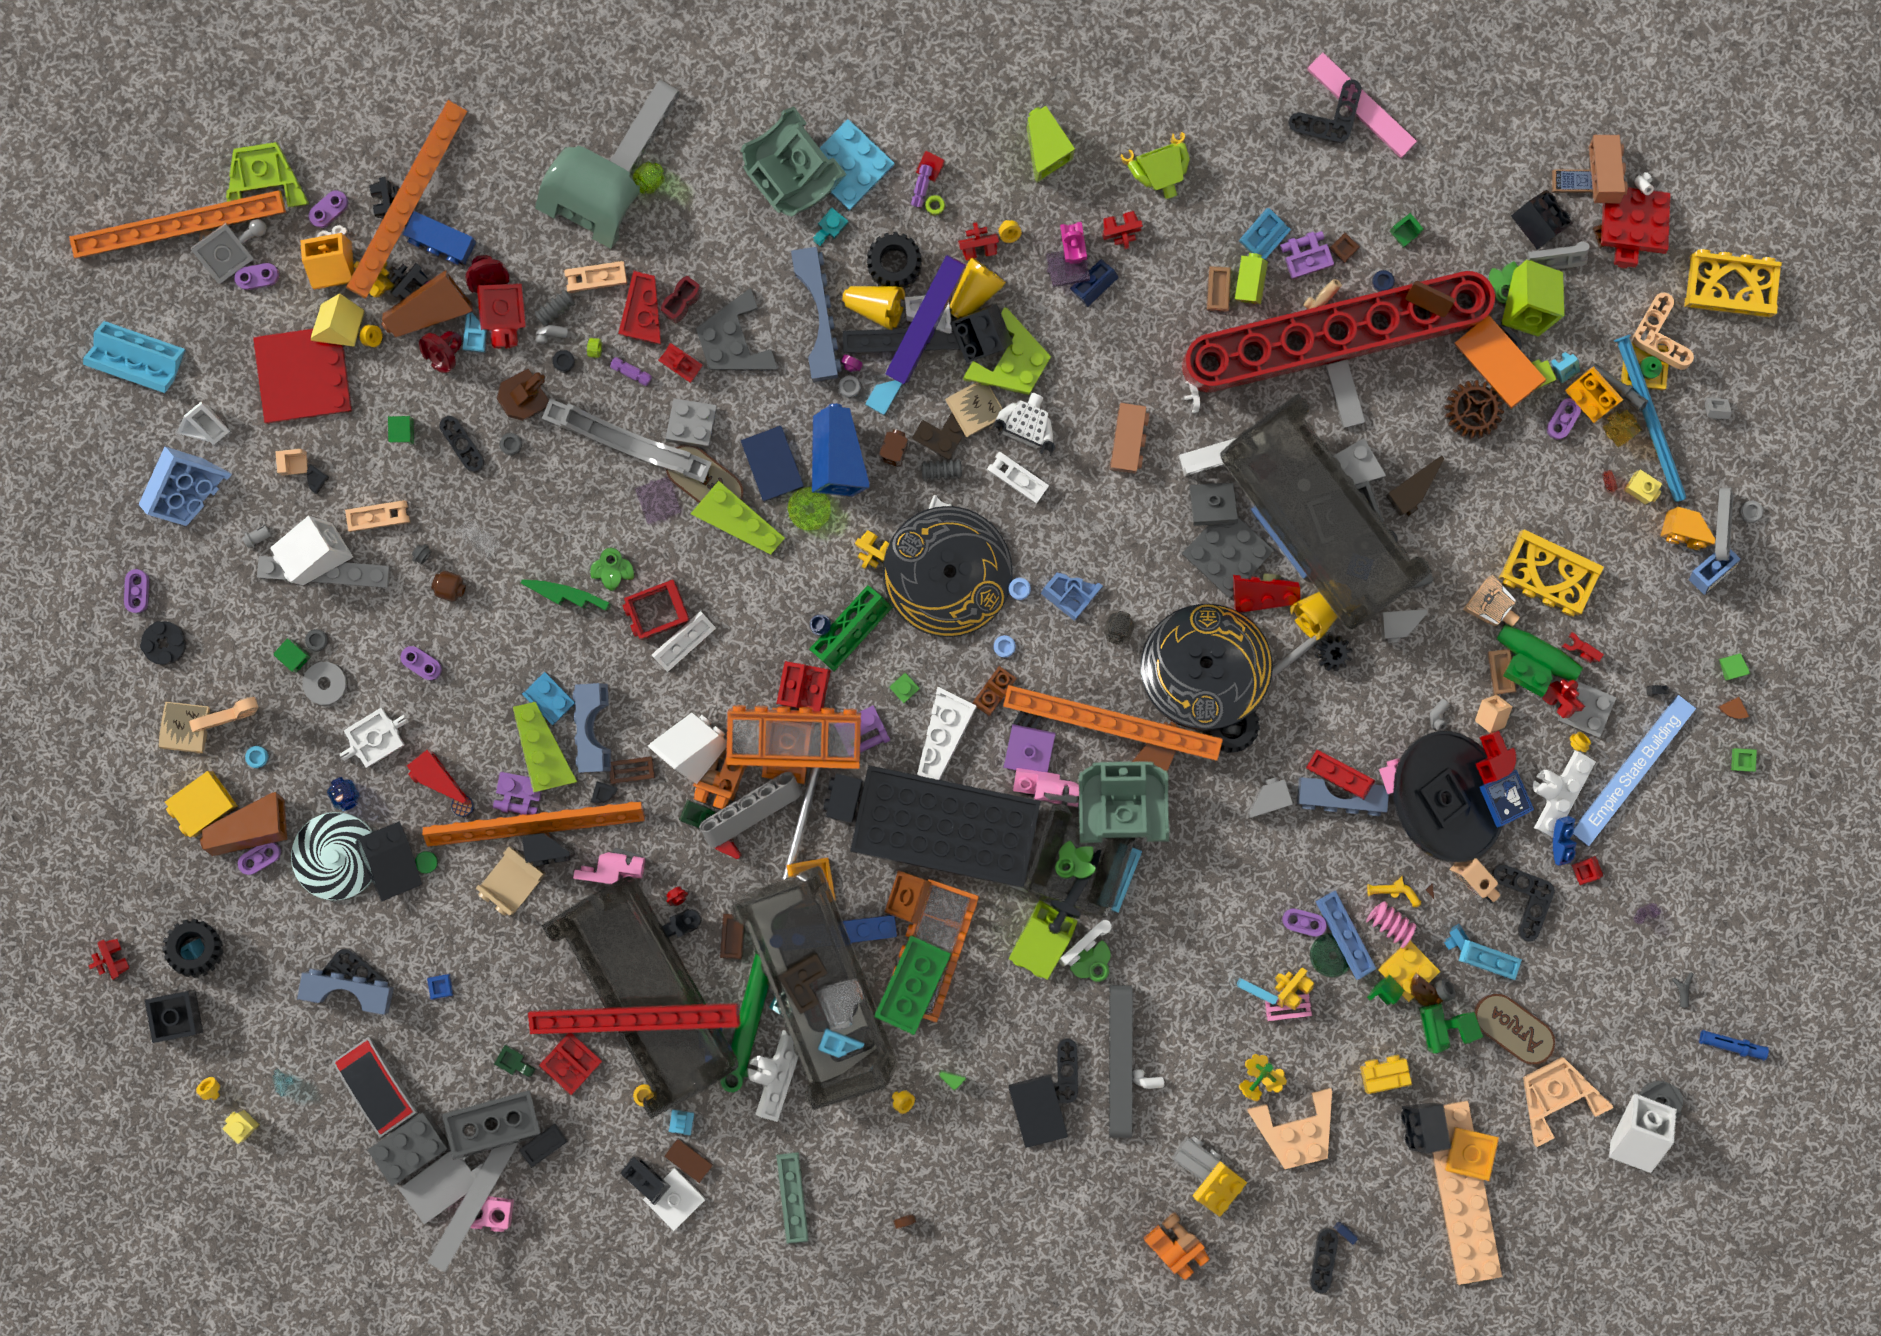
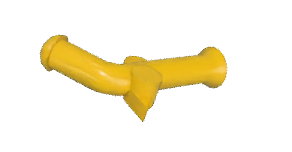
(1394, 890)

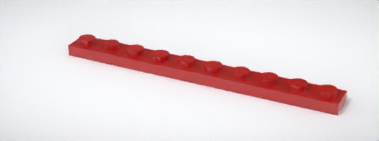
(634, 1018)

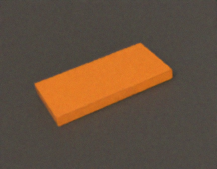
(1500, 361)

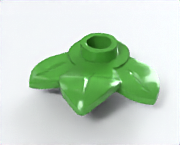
(1501, 280)
(611, 572)
(1077, 859)
(1090, 959)

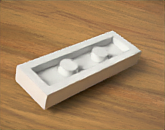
(683, 641)

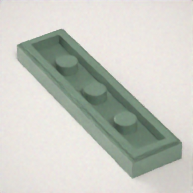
(792, 1197)

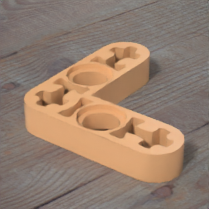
(1654, 337)
(241, 709)

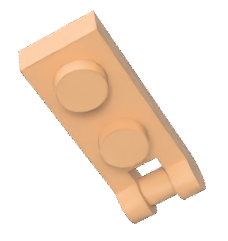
(596, 276)
(376, 516)

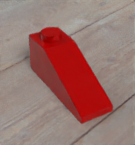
(431, 773)

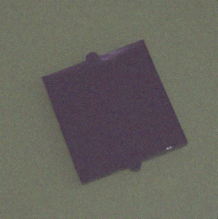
(1065, 273)
(658, 500)

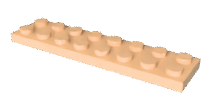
(1466, 1211)

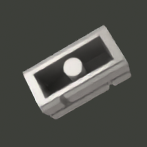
(1196, 1158)

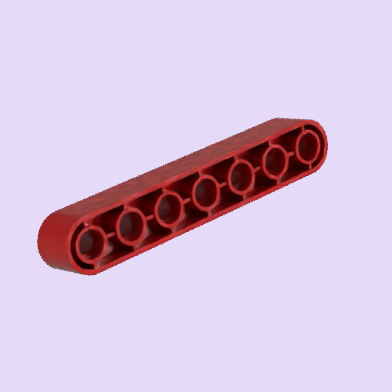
(1319, 346)

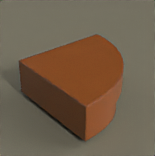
(1734, 709)

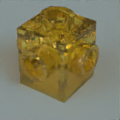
(1621, 427)

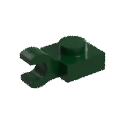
(511, 1061)

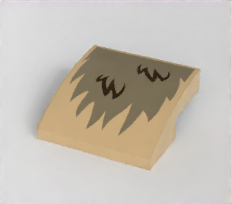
(974, 408)
(176, 730)

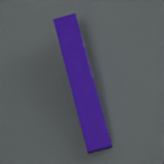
(926, 320)

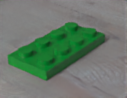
(912, 985)

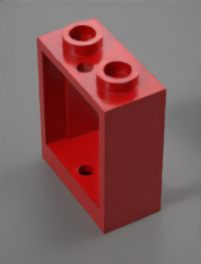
(677, 601)

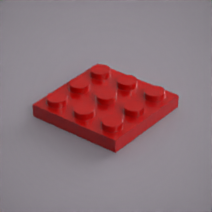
(1637, 222)

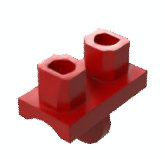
(1131, 225)
(989, 242)
(680, 363)
(1566, 694)
(106, 949)

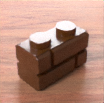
(894, 448)

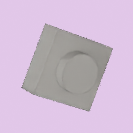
(1717, 408)

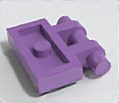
(1308, 261)
(519, 787)

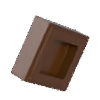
(1344, 248)

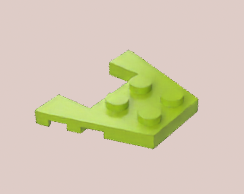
(263, 168)
(1018, 366)

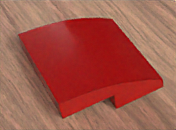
(803, 686)
(570, 1063)

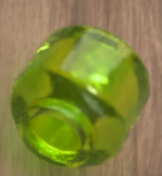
(649, 177)

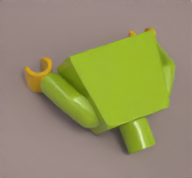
(1161, 166)

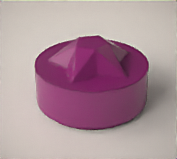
(851, 364)

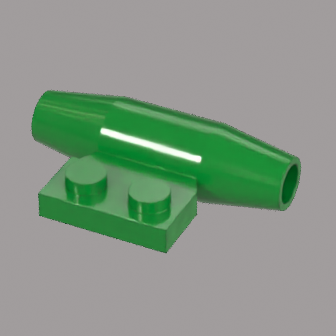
(1535, 661)

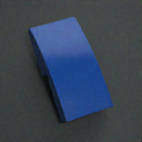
(1562, 845)

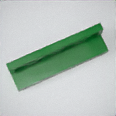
(853, 630)

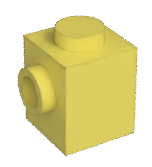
(1643, 487)
(240, 1126)

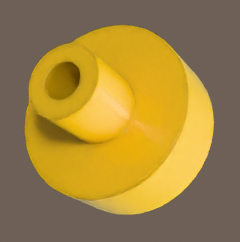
(1009, 231)
(370, 335)
(208, 1089)
(903, 1101)

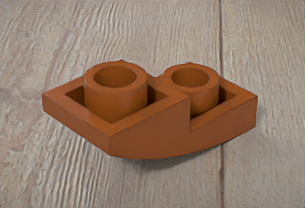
(994, 691)

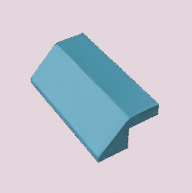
(134, 357)

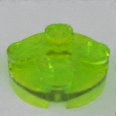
(814, 520)

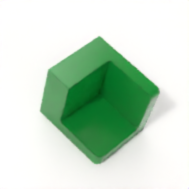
(1406, 230)
(401, 429)
(292, 655)
(1387, 990)
(1467, 1026)

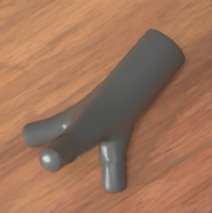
(1684, 990)

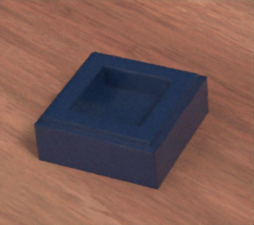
(1345, 1232)

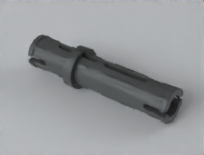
(1626, 392)

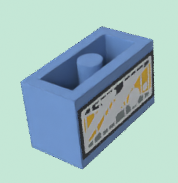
(1712, 572)

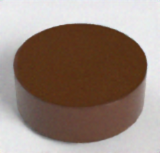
(904, 1221)

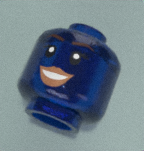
(343, 794)

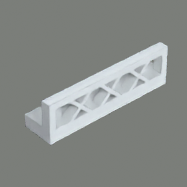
(1203, 458)

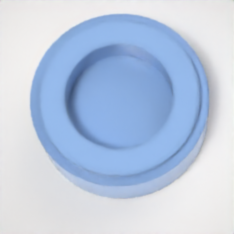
(1019, 589)
(1004, 646)

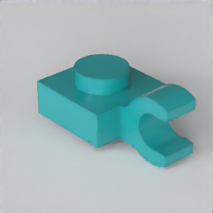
(831, 225)

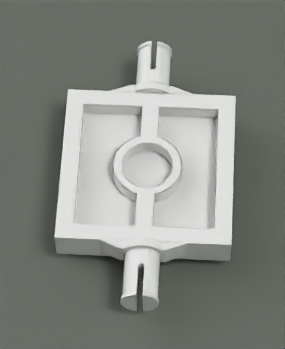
(374, 737)

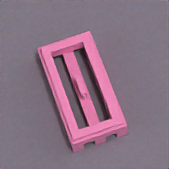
(1290, 1015)

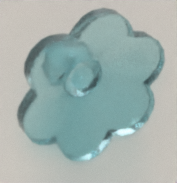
(281, 1082)

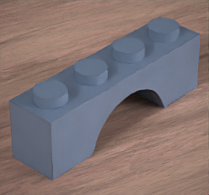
(589, 702)
(1315, 793)
(373, 996)

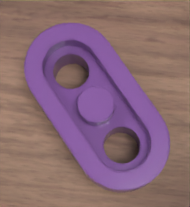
(329, 210)
(256, 276)
(1563, 419)
(133, 591)
(420, 663)
(260, 858)
(1303, 922)

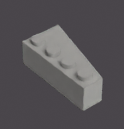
(1360, 463)

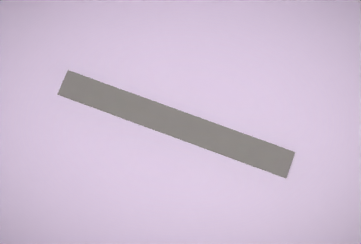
(472, 1204)

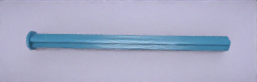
(1651, 419)

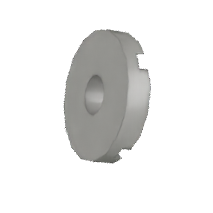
(315, 674)

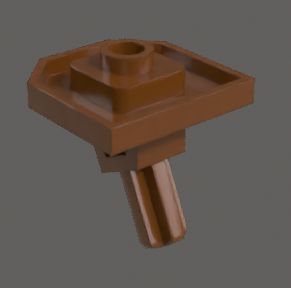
(522, 395)

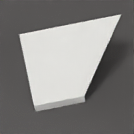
(203, 424)

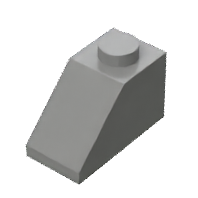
(1399, 624)
(1270, 797)

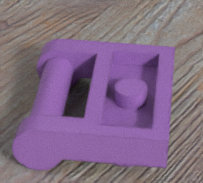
(869, 722)

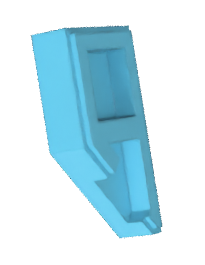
(474, 337)
(883, 396)
(1257, 991)
(838, 1044)

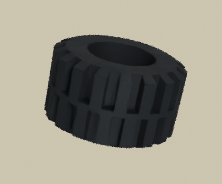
(891, 243)
(1244, 740)
(184, 932)

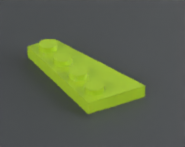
(733, 516)
(542, 754)

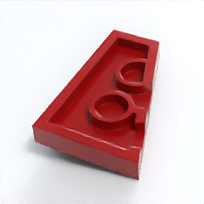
(641, 312)
(1259, 595)

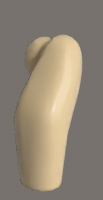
(1324, 295)

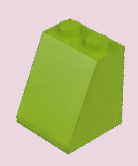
(1047, 143)
(1534, 298)
(1039, 948)

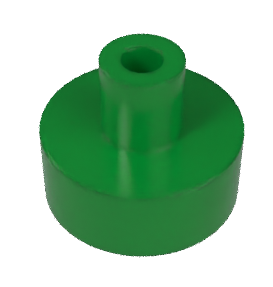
(1650, 367)

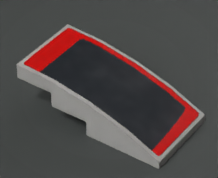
(375, 1087)

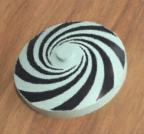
(328, 857)

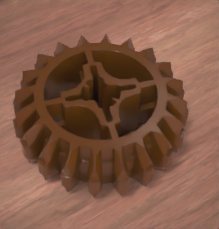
(1457, 419)

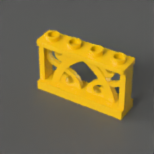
(1708, 301)
(1580, 567)

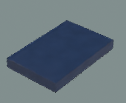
(772, 463)

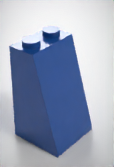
(837, 454)

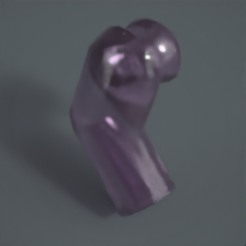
(1642, 912)

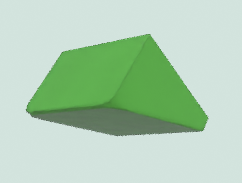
(1733, 666)
(952, 1079)

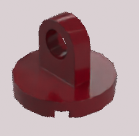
(486, 272)
(439, 351)

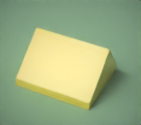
(338, 322)

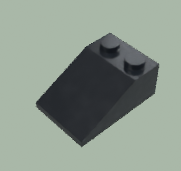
(389, 861)

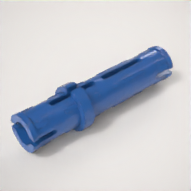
(1743, 1047)

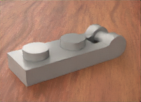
(1562, 257)

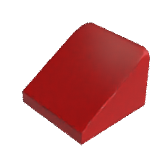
(935, 162)
(730, 849)
(1587, 870)

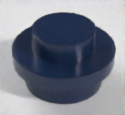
(820, 624)

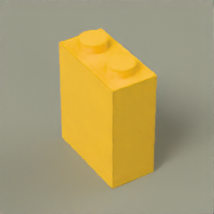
(200, 804)

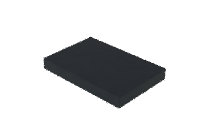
(1038, 1110)

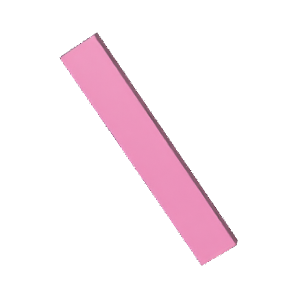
(1367, 110)

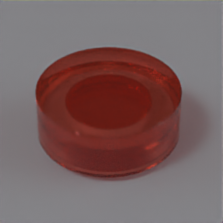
(1609, 481)

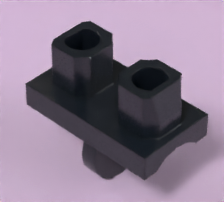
(384, 190)
(415, 274)
(682, 923)

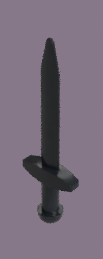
(1066, 908)

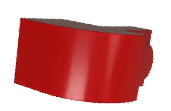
(1499, 761)

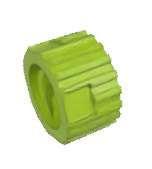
(933, 199)
(594, 347)

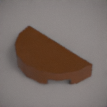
(1423, 991)

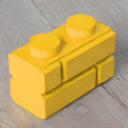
(1386, 1074)

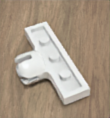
(1561, 790)
(775, 1076)

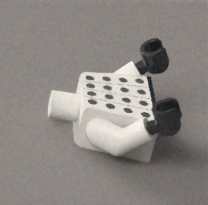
(1027, 424)

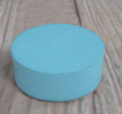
(256, 757)

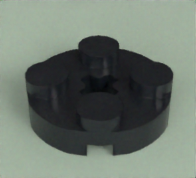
(166, 655)

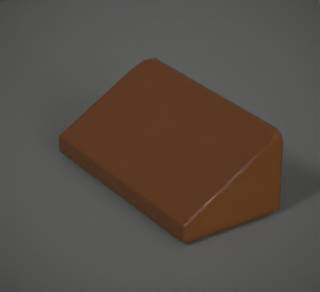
(1430, 299)

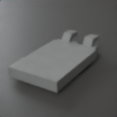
(439, 1186)

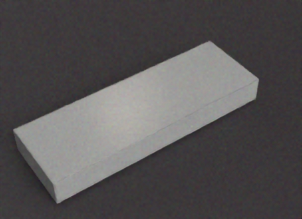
(1345, 394)

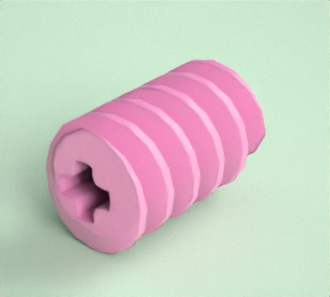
(1393, 923)

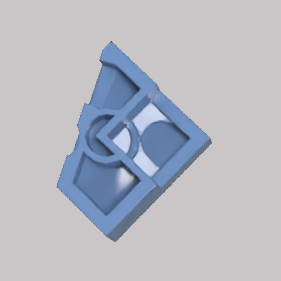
(1062, 591)

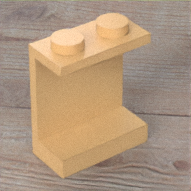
(510, 882)

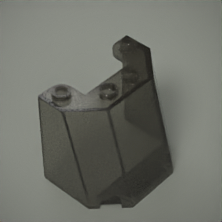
(1104, 883)

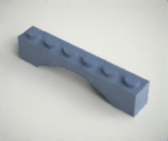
(822, 358)

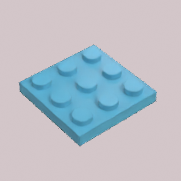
(860, 161)

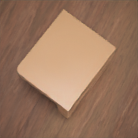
(291, 462)
(1493, 713)

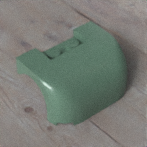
(790, 166)
(588, 192)
(1123, 801)

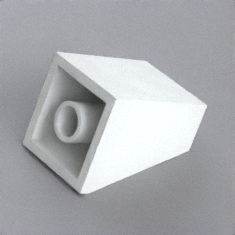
(310, 550)
(690, 746)
(1643, 1133)

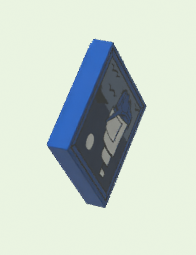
(1506, 799)

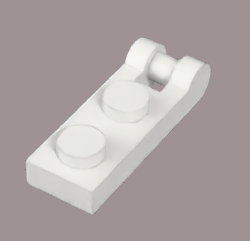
(1018, 478)
(1086, 943)

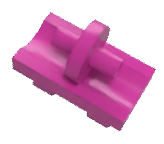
(1073, 243)

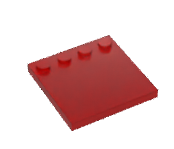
(300, 376)

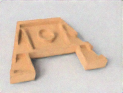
(1553, 1089)
(1298, 1140)

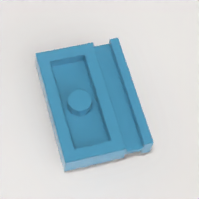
(1265, 234)
(549, 697)

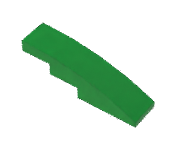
(558, 593)

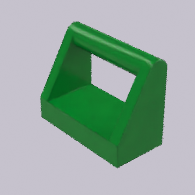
(1434, 1028)

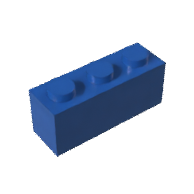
(439, 238)

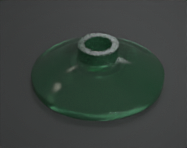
(1320, 957)

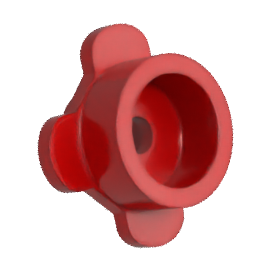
(676, 896)

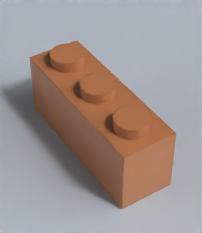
(1607, 169)
(1129, 438)

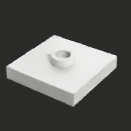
(678, 1201)

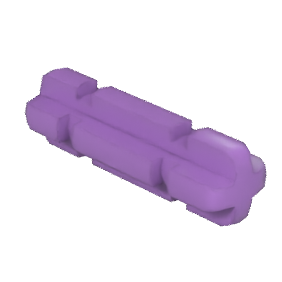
(921, 186)
(630, 371)

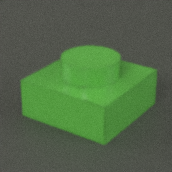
(904, 688)
(1743, 760)

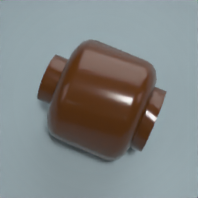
(448, 586)

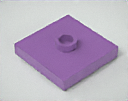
(1029, 749)

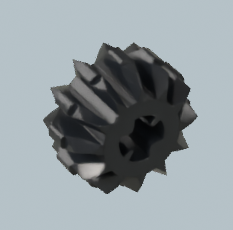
(1338, 646)

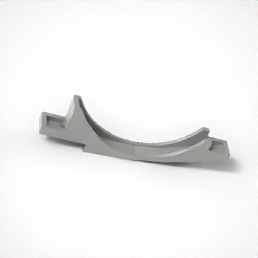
(610, 435)

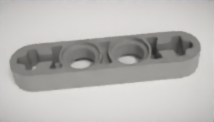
(1724, 524)

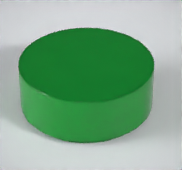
(426, 862)

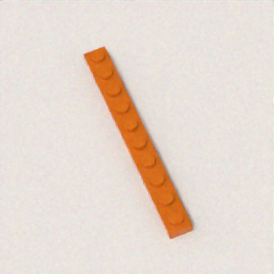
(406, 199)
(177, 224)
(1112, 722)
(533, 824)

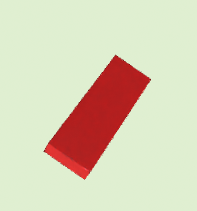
(1340, 774)

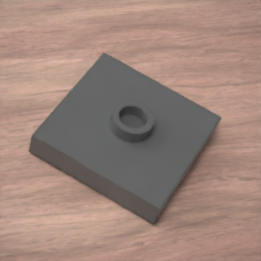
(1213, 504)

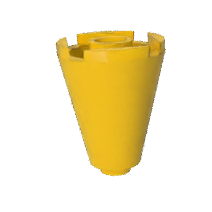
(974, 288)
(876, 303)
(1313, 615)

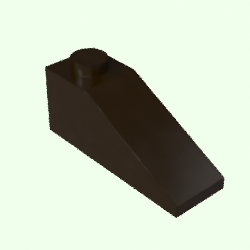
(1412, 491)

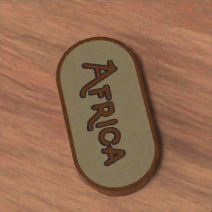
(716, 473)
(1514, 1029)

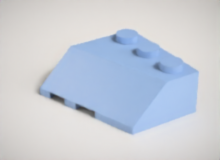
(180, 486)

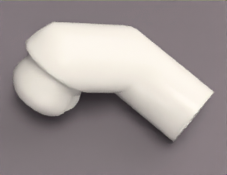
(1643, 183)
(1147, 1083)

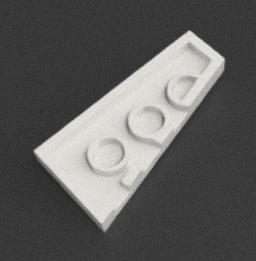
(944, 733)

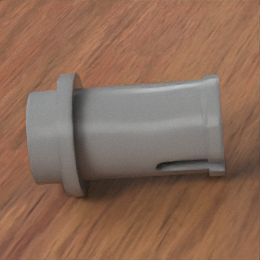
(256, 536)

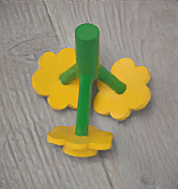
(1264, 1072)

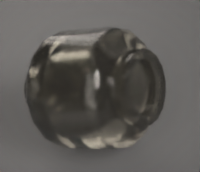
(1119, 628)

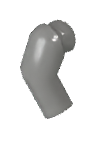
(550, 330)
(1436, 715)

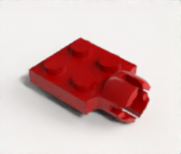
(501, 313)

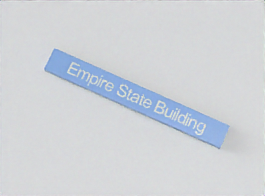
(1633, 770)

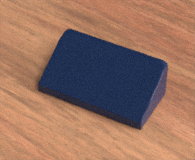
(1101, 278)

